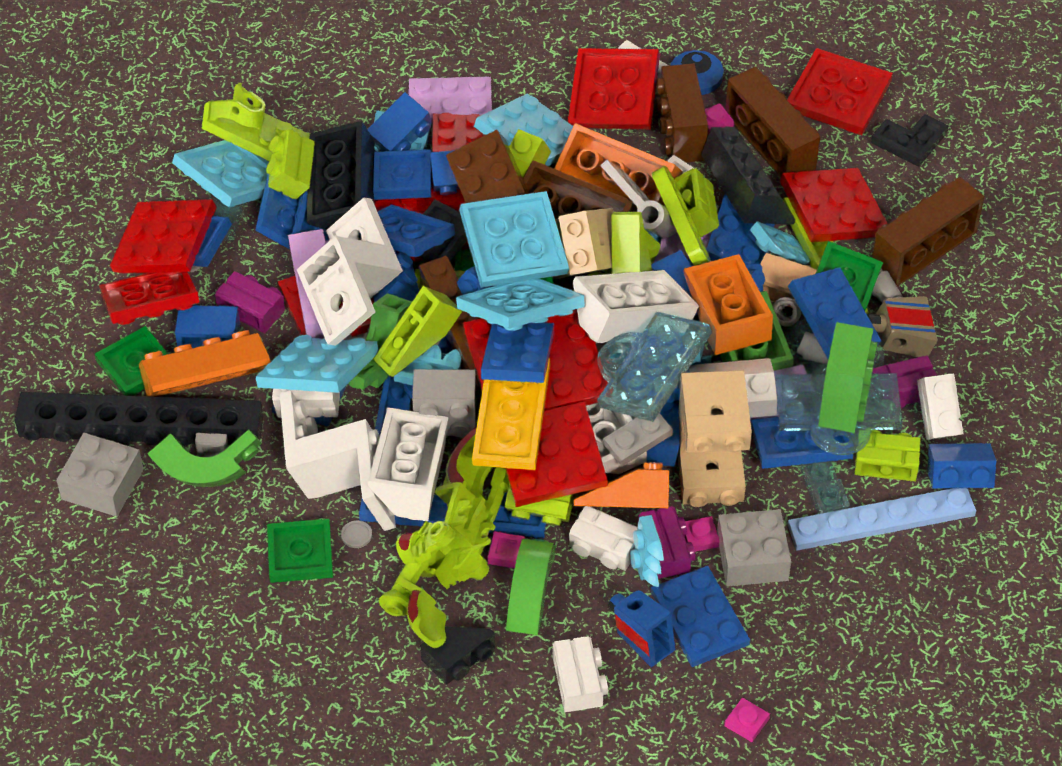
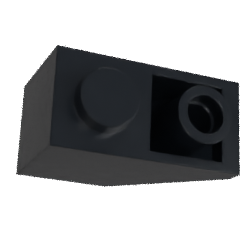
(459, 652)

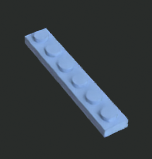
(881, 518)

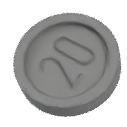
(356, 534)

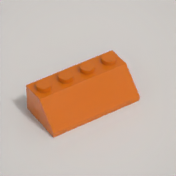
(589, 149)
(204, 364)

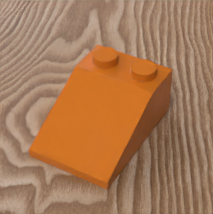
(730, 304)
(637, 488)

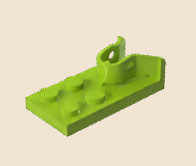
(244, 123)

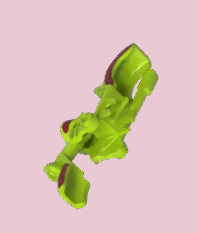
(447, 547)

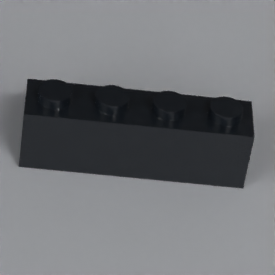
(340, 172)
(744, 178)

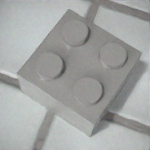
(448, 395)
(100, 474)
(753, 547)

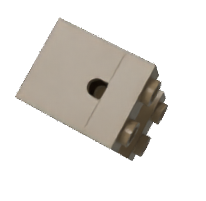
(586, 241)
(711, 437)

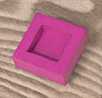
(718, 117)
(702, 534)
(504, 549)
(747, 719)

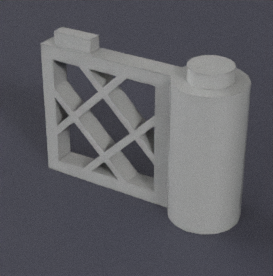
(654, 215)

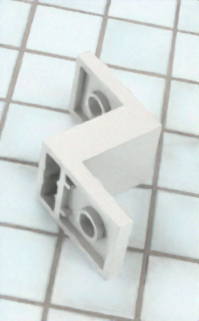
(349, 271)
(332, 458)

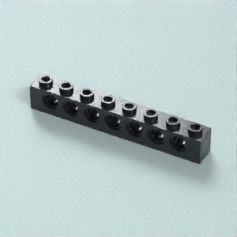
(134, 417)

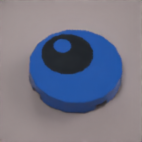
(707, 66)

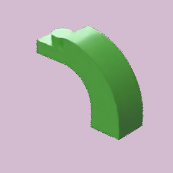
(387, 314)
(204, 471)
(529, 586)

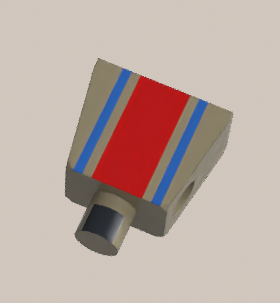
(905, 326)

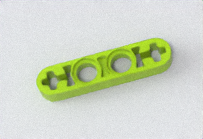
(680, 216)

